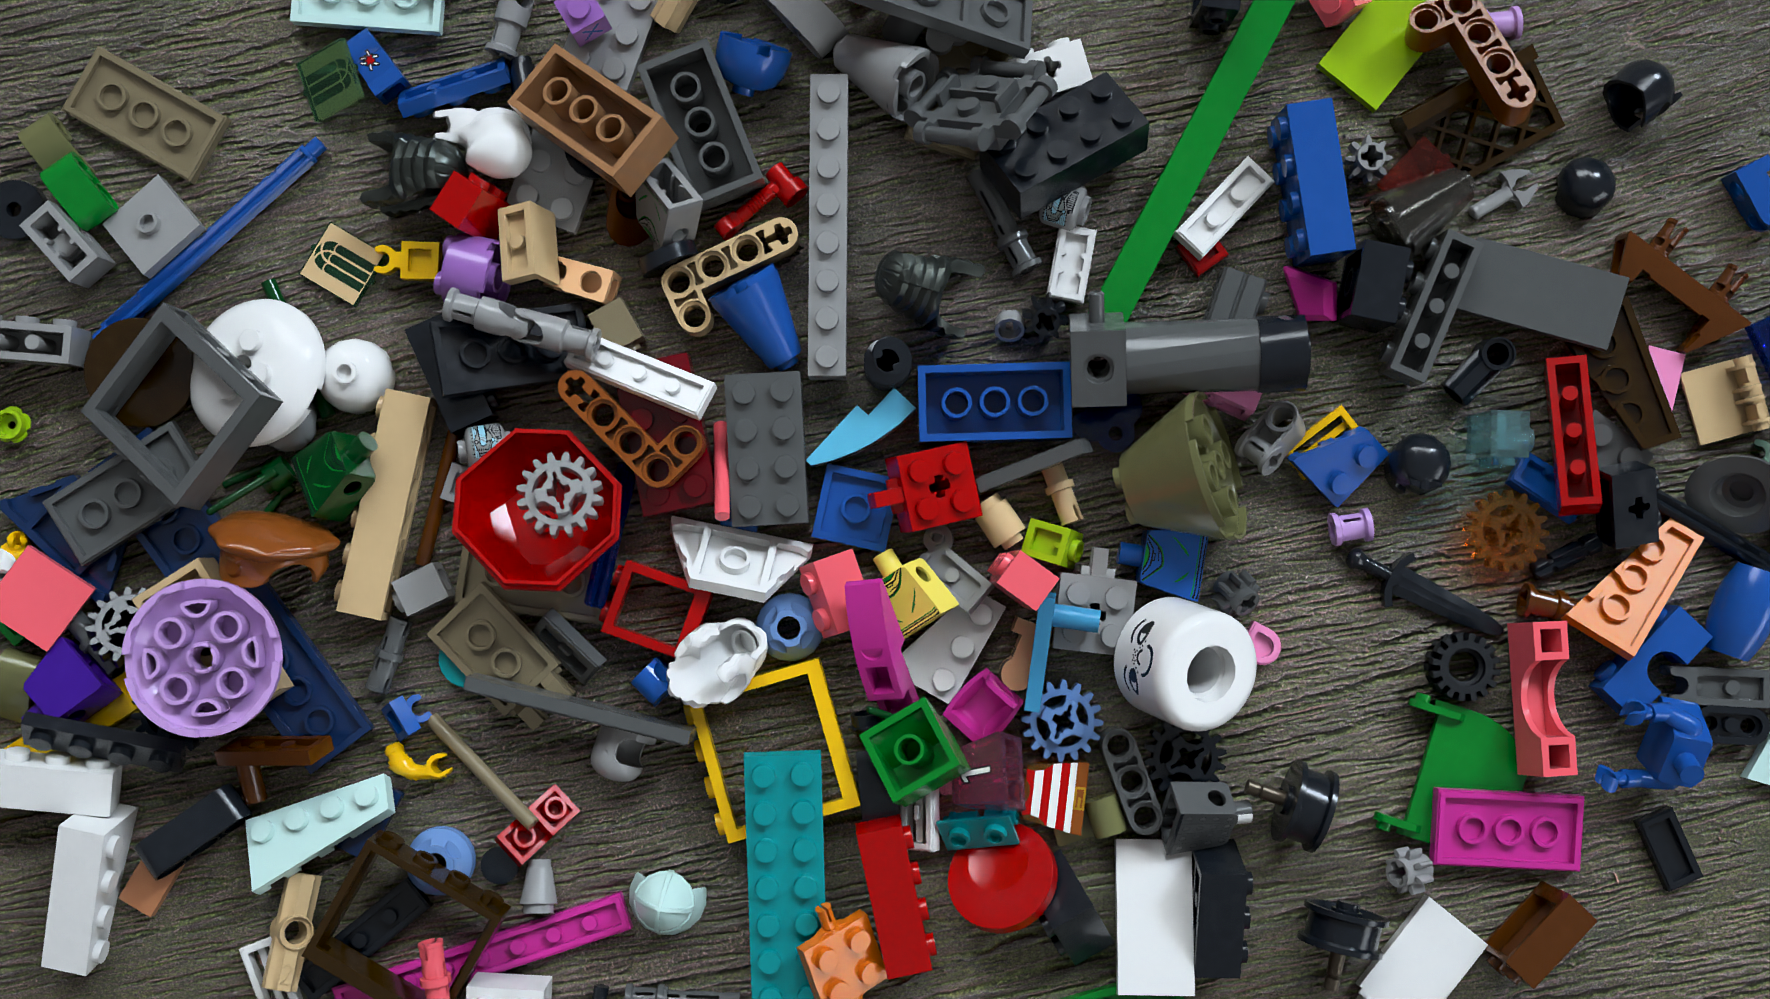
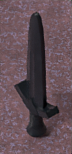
(1421, 591)

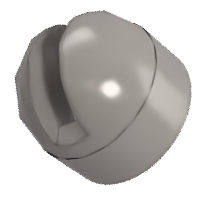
(1009, 334)

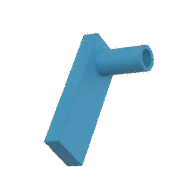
(1051, 616)

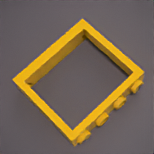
(706, 749)

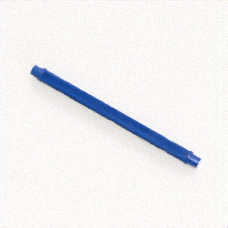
(218, 233)

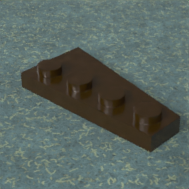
(1631, 382)

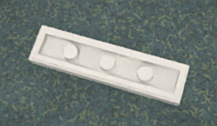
(647, 378)

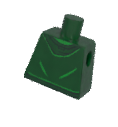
(335, 473)

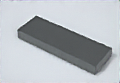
(1034, 464)

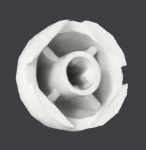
(356, 375)

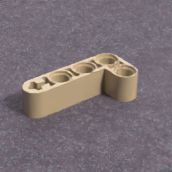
(733, 270)

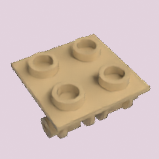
(1725, 399)

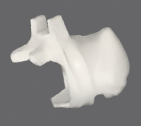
(493, 138)

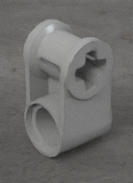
(1268, 442)

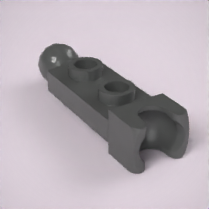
(1719, 686)

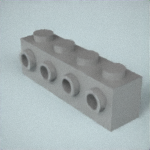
(43, 344)

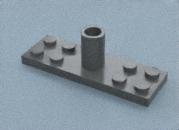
(991, 23)

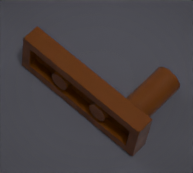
(251, 752)

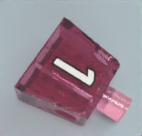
(994, 776)

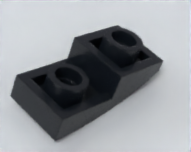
(873, 794)

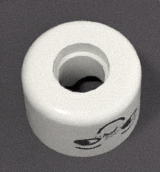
(1181, 638)

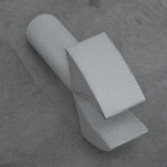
(1504, 194)

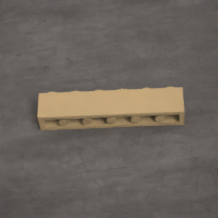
(388, 507)

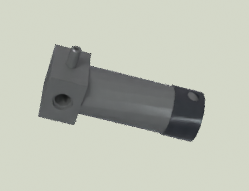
(1183, 355)

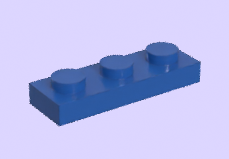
(454, 88)

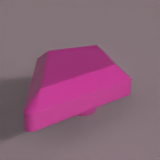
(1312, 294)

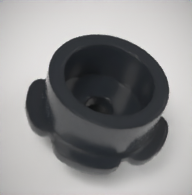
(862, 721)

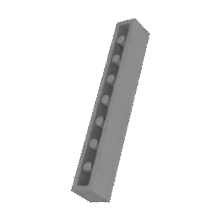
(828, 227)

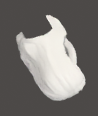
(716, 662)

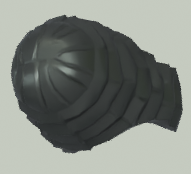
(414, 166)
(917, 286)

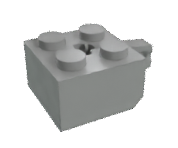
(1111, 596)

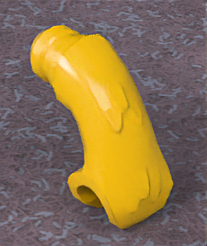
(403, 765)

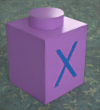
(583, 19)

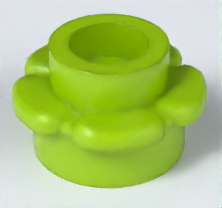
(22, 422)

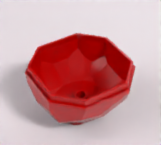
(494, 526)

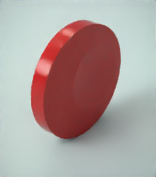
(1004, 885)

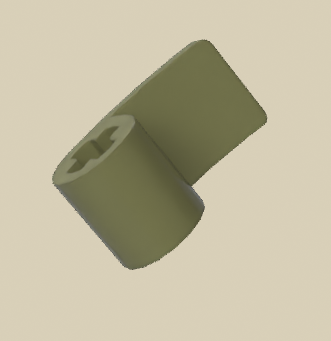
(48, 140)
(14, 671)
(1100, 819)

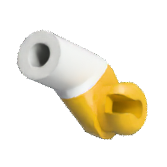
(11, 550)

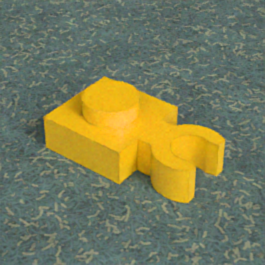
(416, 260)

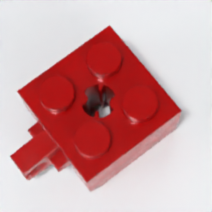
(909, 491)

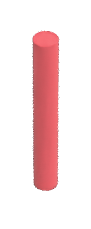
(721, 472)

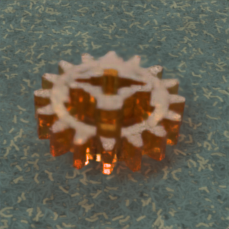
(1497, 544)

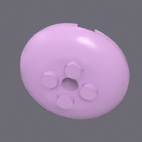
(166, 663)

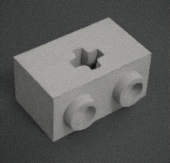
(67, 245)

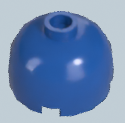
(751, 63)

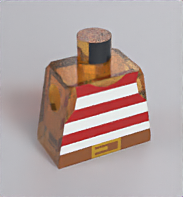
(1056, 793)

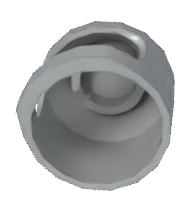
(618, 754)

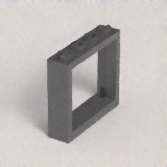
(227, 446)

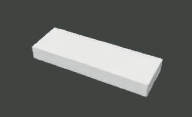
(1223, 208)

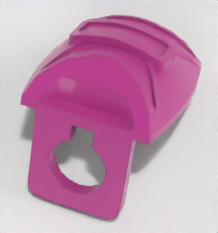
(983, 706)

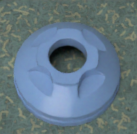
(793, 606)
(450, 844)

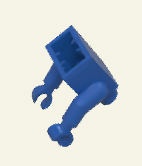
(1671, 749)

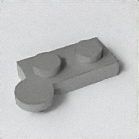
(957, 575)

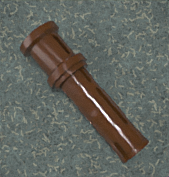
(1544, 603)

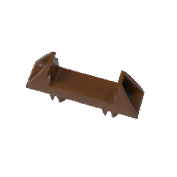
(1716, 315)

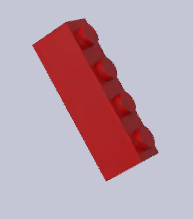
(1572, 435)
(894, 896)

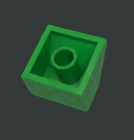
(914, 752)

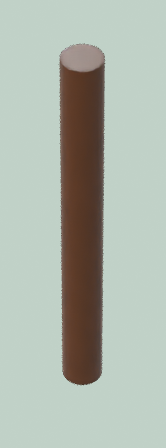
(437, 504)

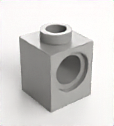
(422, 589)

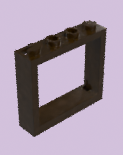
(367, 974)

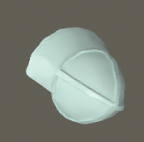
(666, 902)

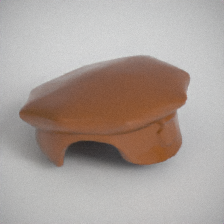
(261, 542)

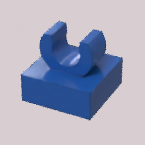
(402, 719)

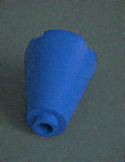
(761, 316)

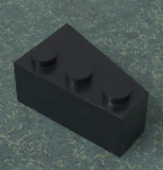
(1220, 911)

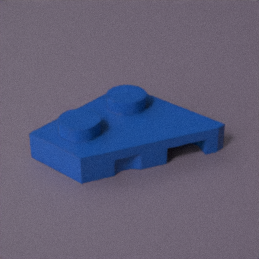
(1340, 463)

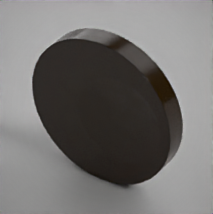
(161, 393)

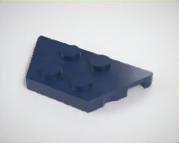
(35, 521)

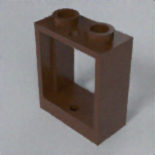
(1537, 935)

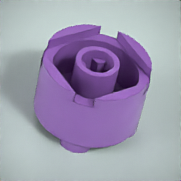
(472, 267)

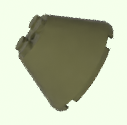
(1184, 474)

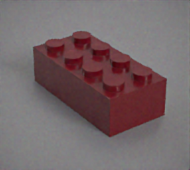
(697, 484)

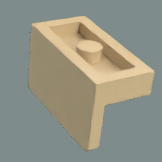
(528, 244)

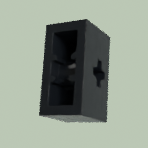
(1628, 505)

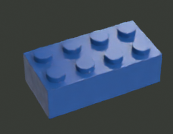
(1311, 183)
(994, 403)

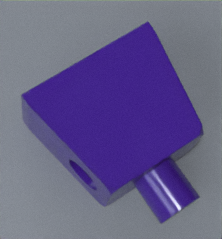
(69, 684)

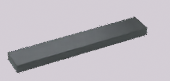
(579, 708)

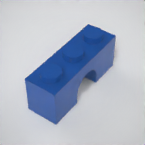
(1673, 635)

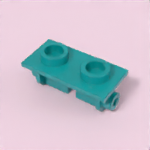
(970, 830)

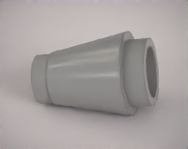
(539, 888)

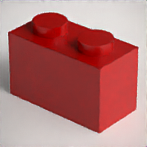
(471, 205)

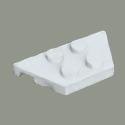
(736, 559)

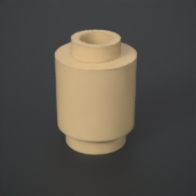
(1000, 522)

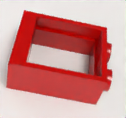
(622, 581)

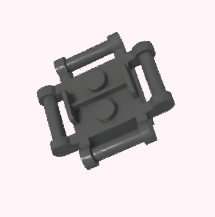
(979, 106)

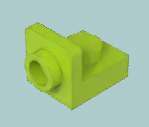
(1053, 543)

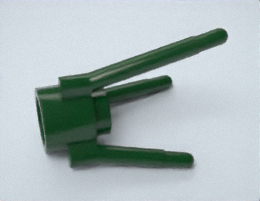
(272, 475)

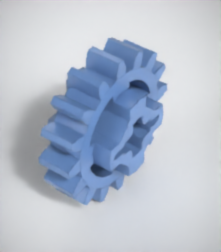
(1076, 727)

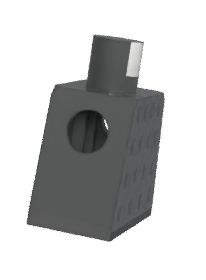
(1200, 816)

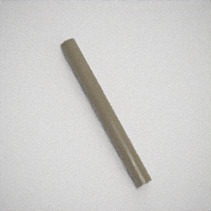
(482, 771)

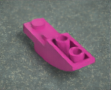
(878, 645)

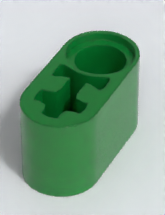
(79, 191)

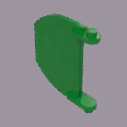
(1460, 753)

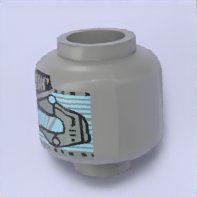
(1068, 210)
(478, 441)

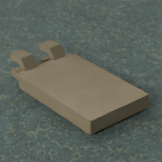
(493, 641)

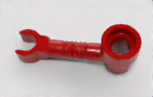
(782, 185)

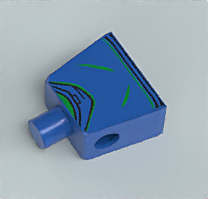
(1167, 561)

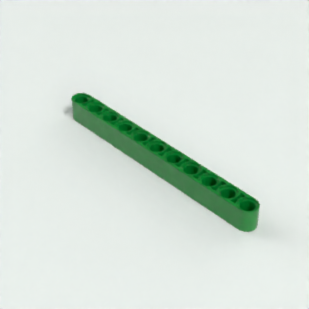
(1193, 154)

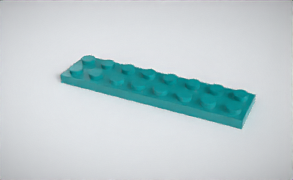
(783, 866)

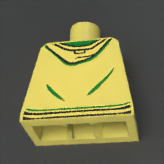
(914, 592)

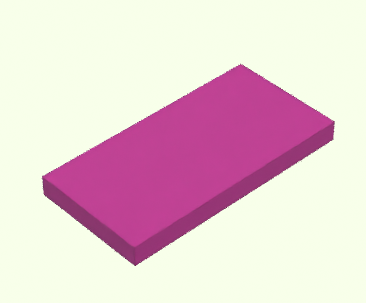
(1506, 829)

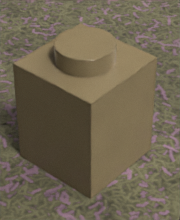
(618, 324)

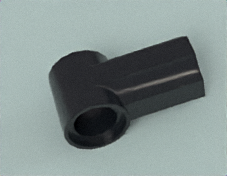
(1478, 371)

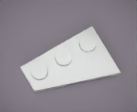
(950, 647)

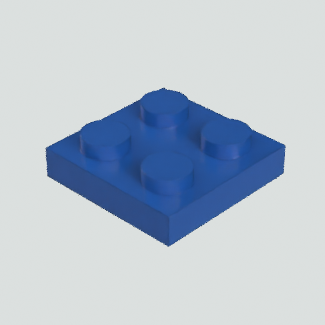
(845, 511)

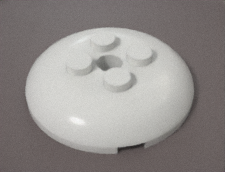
(277, 347)

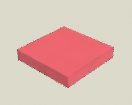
(41, 597)

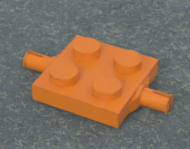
(842, 956)

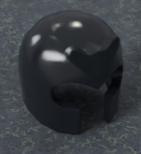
(1639, 88)
(1417, 464)

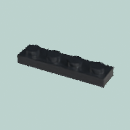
(103, 742)

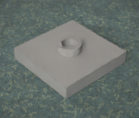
(154, 226)

